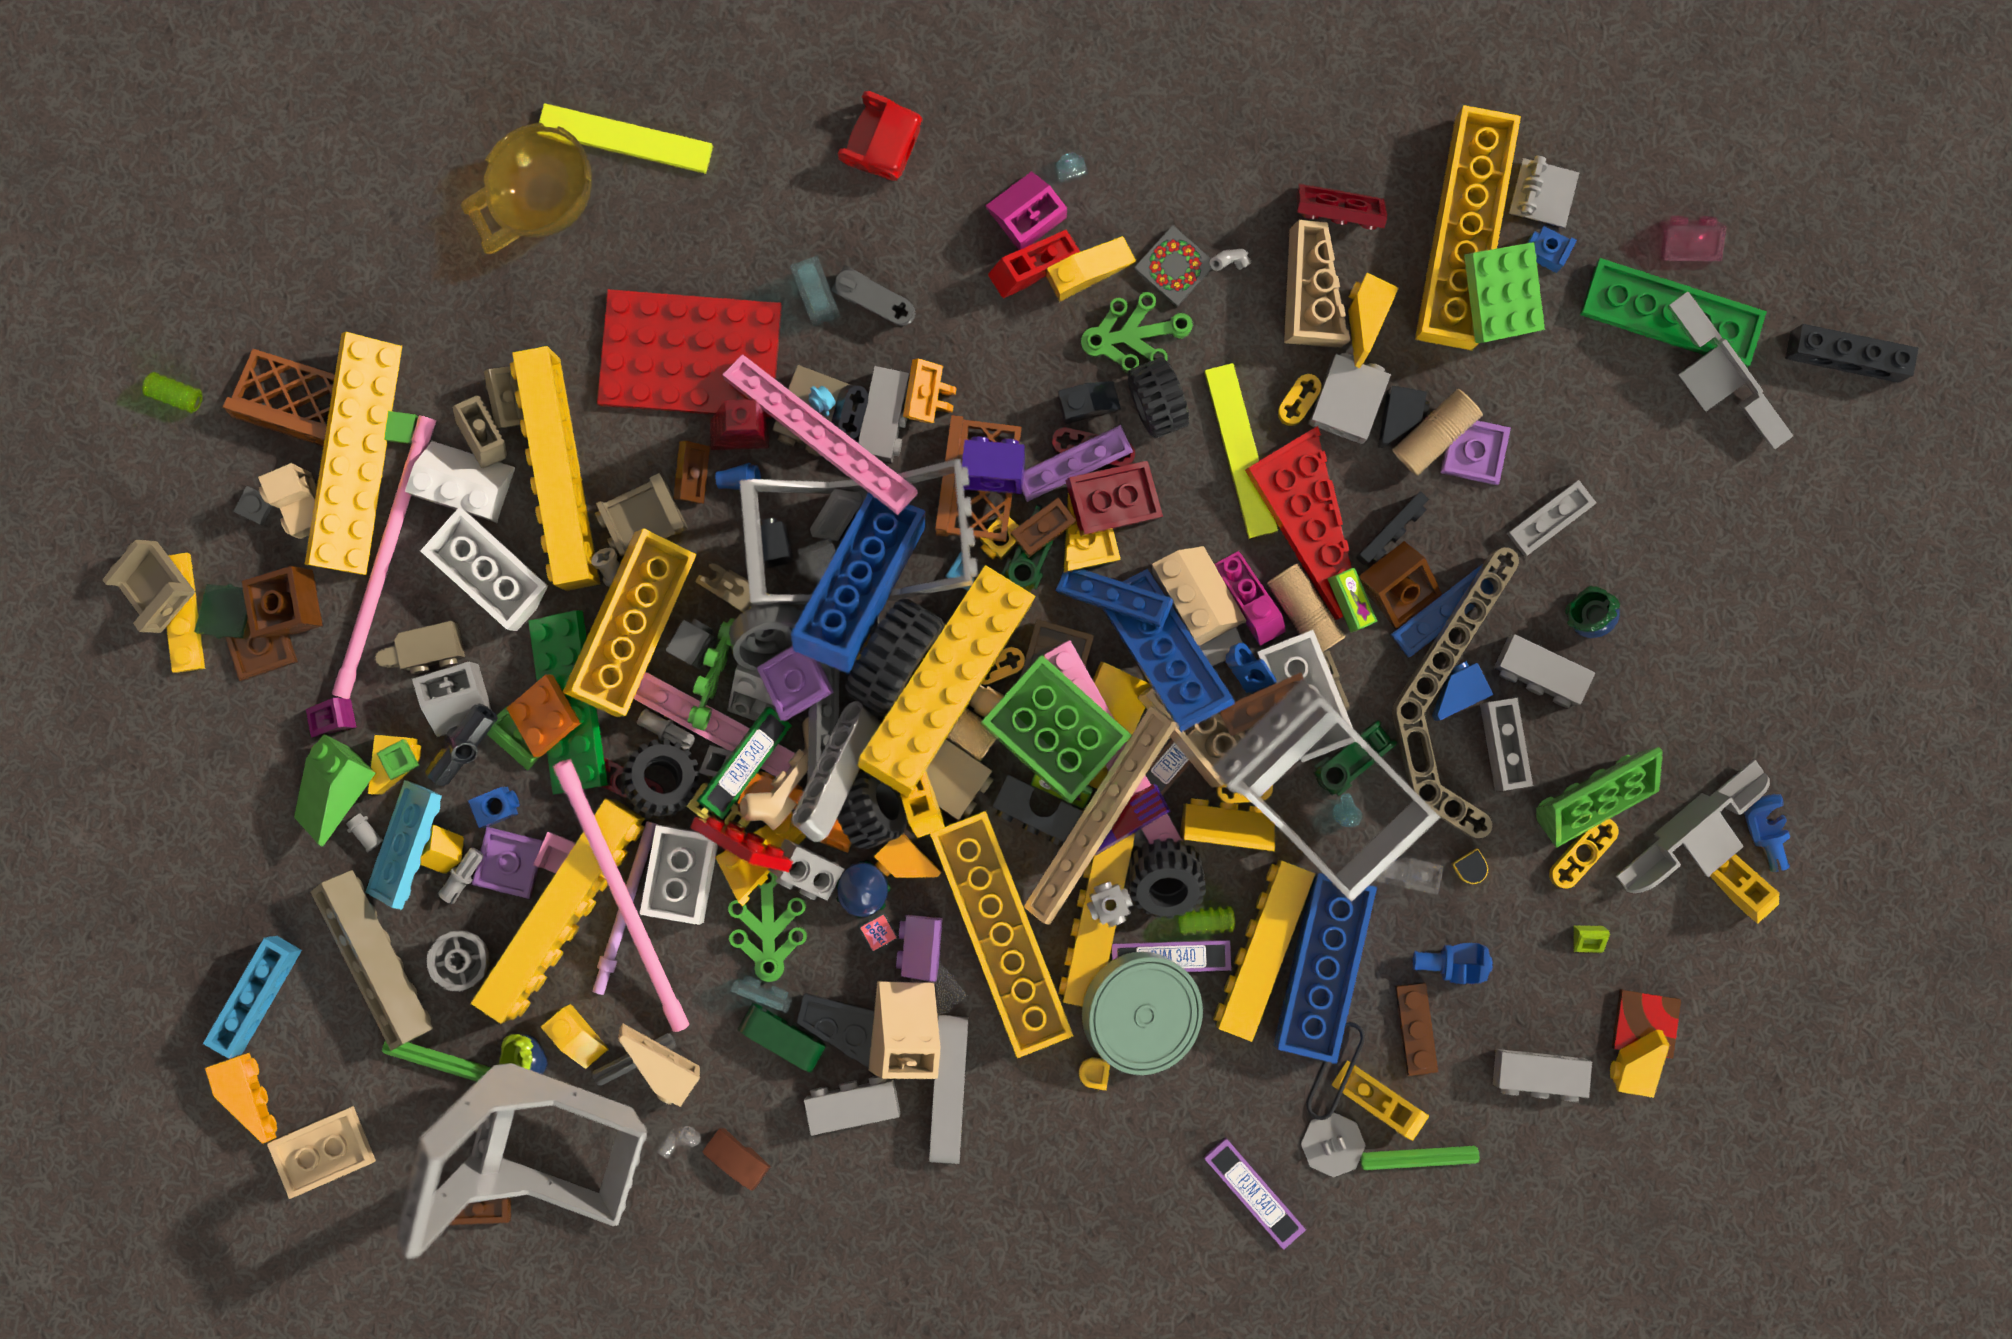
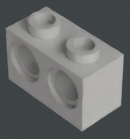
(807, 867)

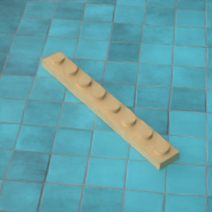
(1100, 815)

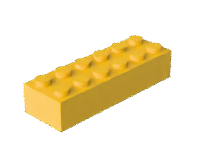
(629, 623)

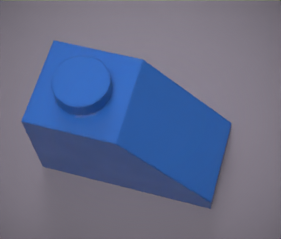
(1461, 690)

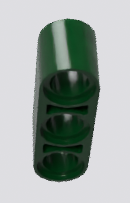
(780, 1038)

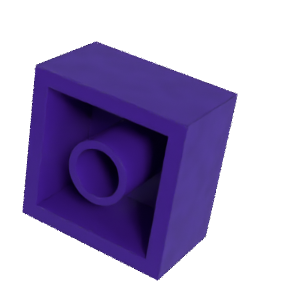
(994, 465)

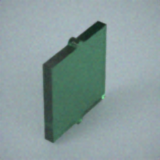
(222, 612)

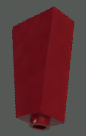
(739, 426)

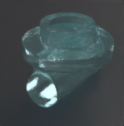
(1071, 167)
(1346, 812)

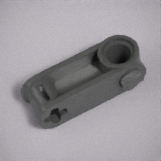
(872, 296)

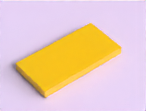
(1120, 695)

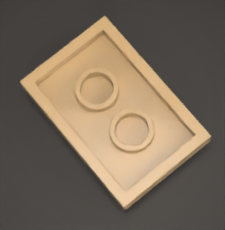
(321, 1152)

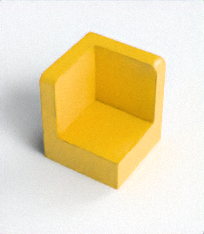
(442, 850)

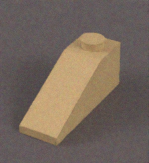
(664, 1070)

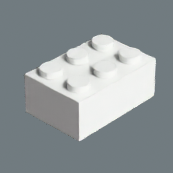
(679, 875)

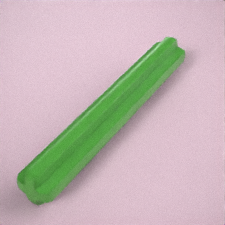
(438, 1061)
(1419, 1157)

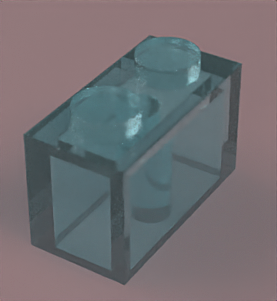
(815, 291)

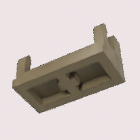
(728, 587)

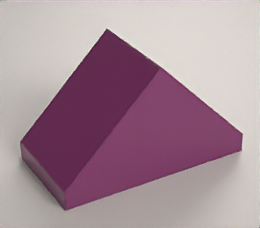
(331, 717)

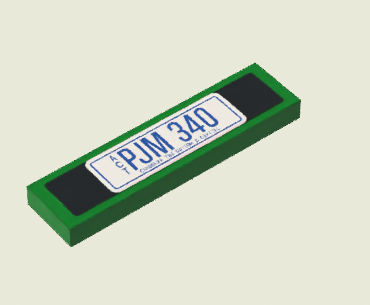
(743, 763)

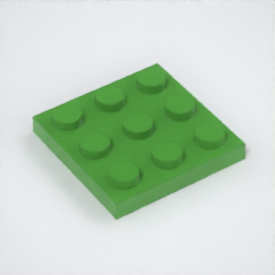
(1504, 292)

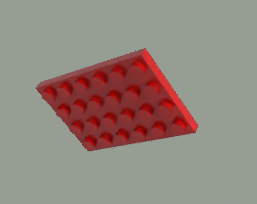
(676, 348)

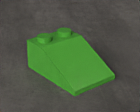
(329, 787)

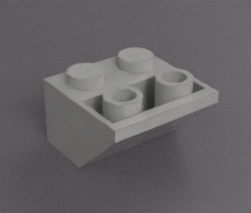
(748, 694)
(450, 695)

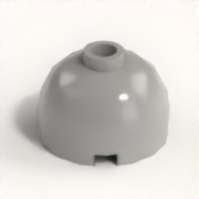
(446, 964)

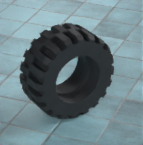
(893, 655)

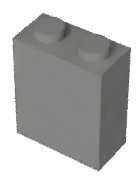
(1349, 398)

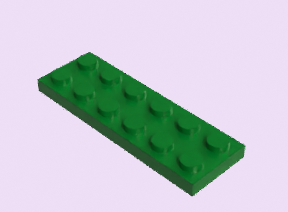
(1642, 302)
(555, 650)

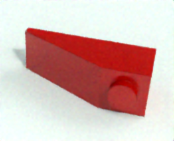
(1031, 263)

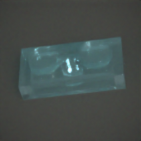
(751, 989)

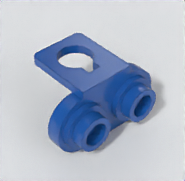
(1251, 673)

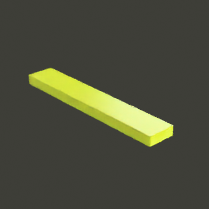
(630, 138)
(1238, 447)

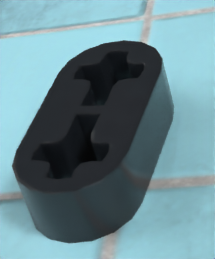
(849, 412)

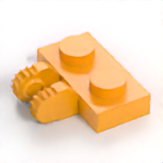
(923, 392)

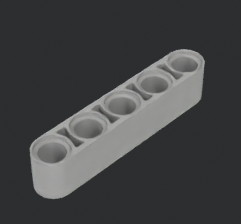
(835, 772)
(949, 1090)

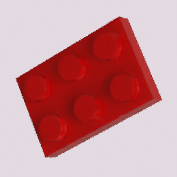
(743, 845)

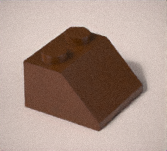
(1401, 584)
(282, 602)

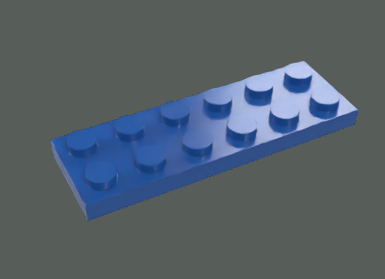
(1172, 662)

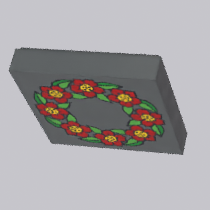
(1174, 266)

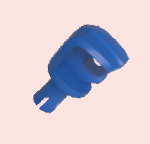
(1768, 833)
(1457, 963)

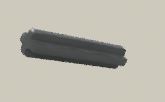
(625, 1063)

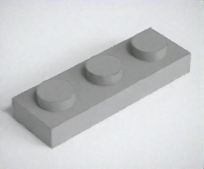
(1551, 518)

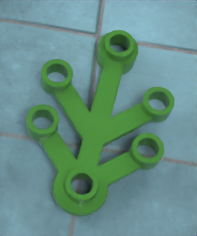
(1131, 333)
(707, 686)
(768, 931)

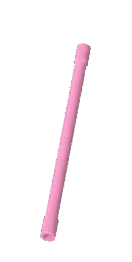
(347, 673)
(572, 787)

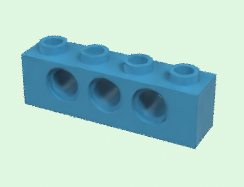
(252, 996)

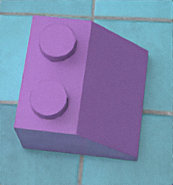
(920, 947)

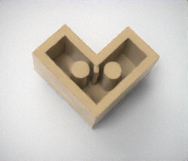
(294, 493)

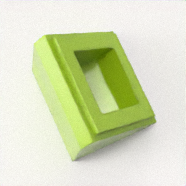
(1590, 938)

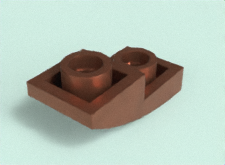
(736, 1160)

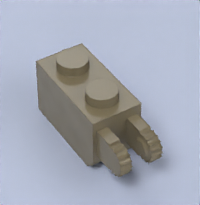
(424, 647)

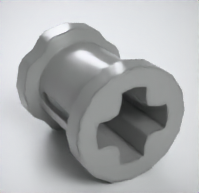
(606, 562)

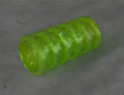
(171, 392)
(1207, 920)

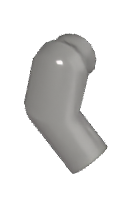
(1226, 257)

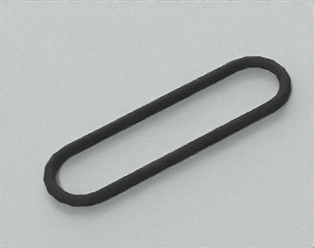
(1343, 1084)

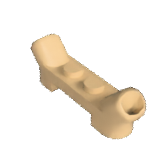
(776, 805)

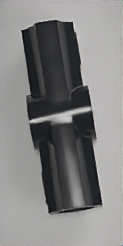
(461, 744)

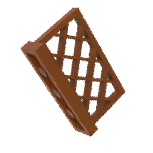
(279, 419)
(948, 496)

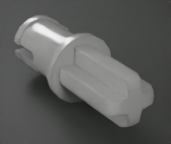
(665, 729)
(460, 876)

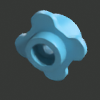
(821, 400)

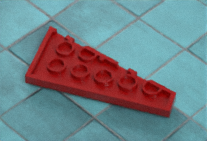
(1306, 509)

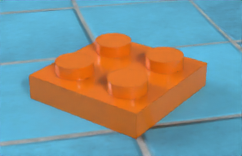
(543, 715)

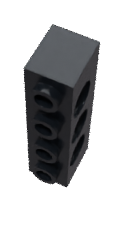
(1851, 353)

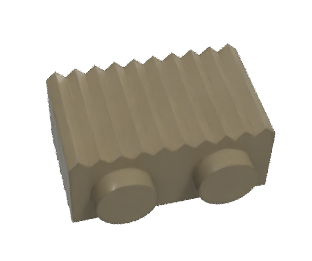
(480, 431)

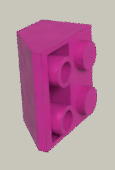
(1027, 210)

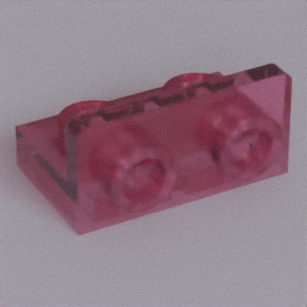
(1693, 239)

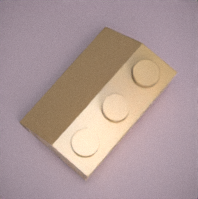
(1197, 593)

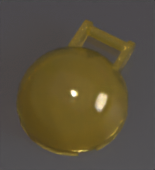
(532, 187)

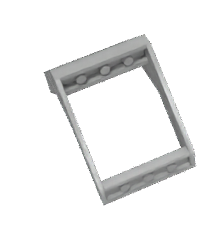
(753, 539)
(1278, 744)
(491, 1177)

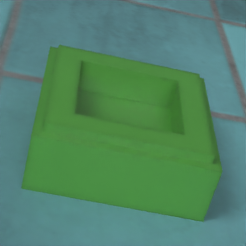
(400, 427)
(397, 759)

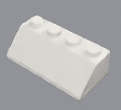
(485, 570)
(1305, 656)

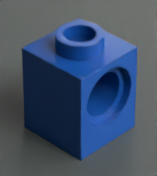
(482, 806)

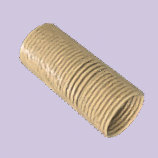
(1437, 433)
(1305, 606)
(971, 735)

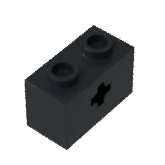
(775, 543)

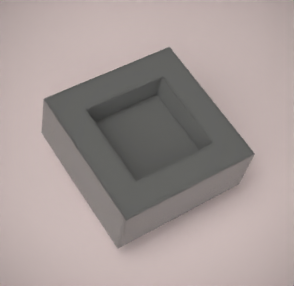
(253, 506)

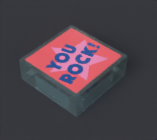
(878, 932)

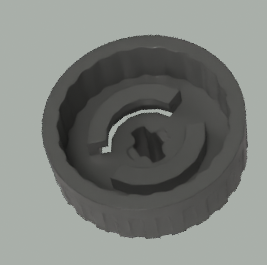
(770, 625)

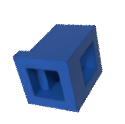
(1551, 258)

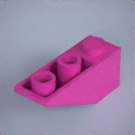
(1254, 602)

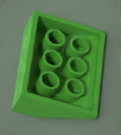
(1055, 729)
(1601, 796)

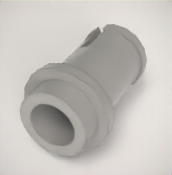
(364, 832)

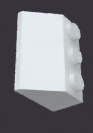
(457, 480)

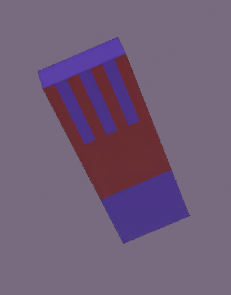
(1138, 813)

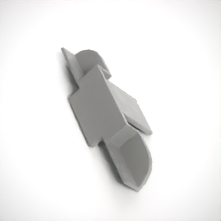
(1723, 372)
(1700, 830)

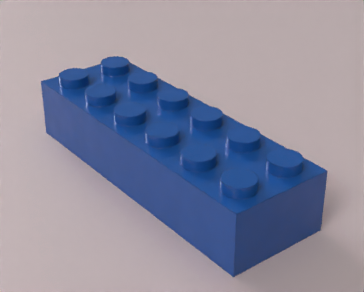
(857, 583)
(1323, 971)

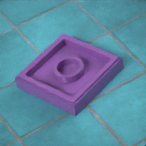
(1478, 453)
(794, 682)
(508, 863)

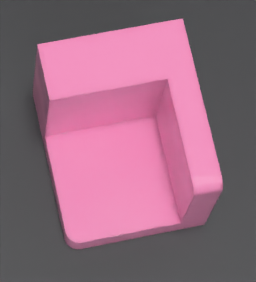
(553, 852)

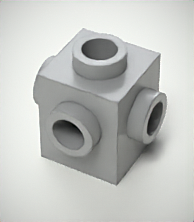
(1102, 894)

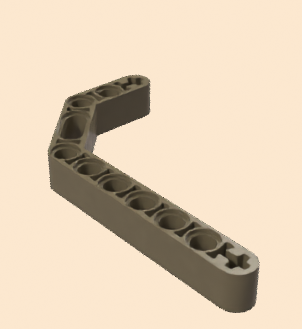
(1436, 679)

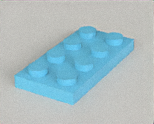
(403, 844)

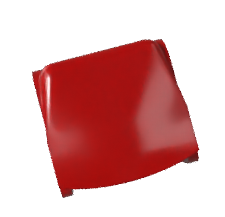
(882, 137)

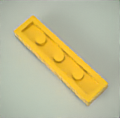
(183, 642)

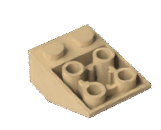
(905, 1031)

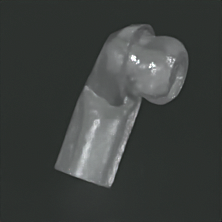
(678, 1137)

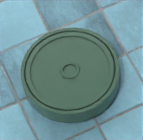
(1142, 1013)

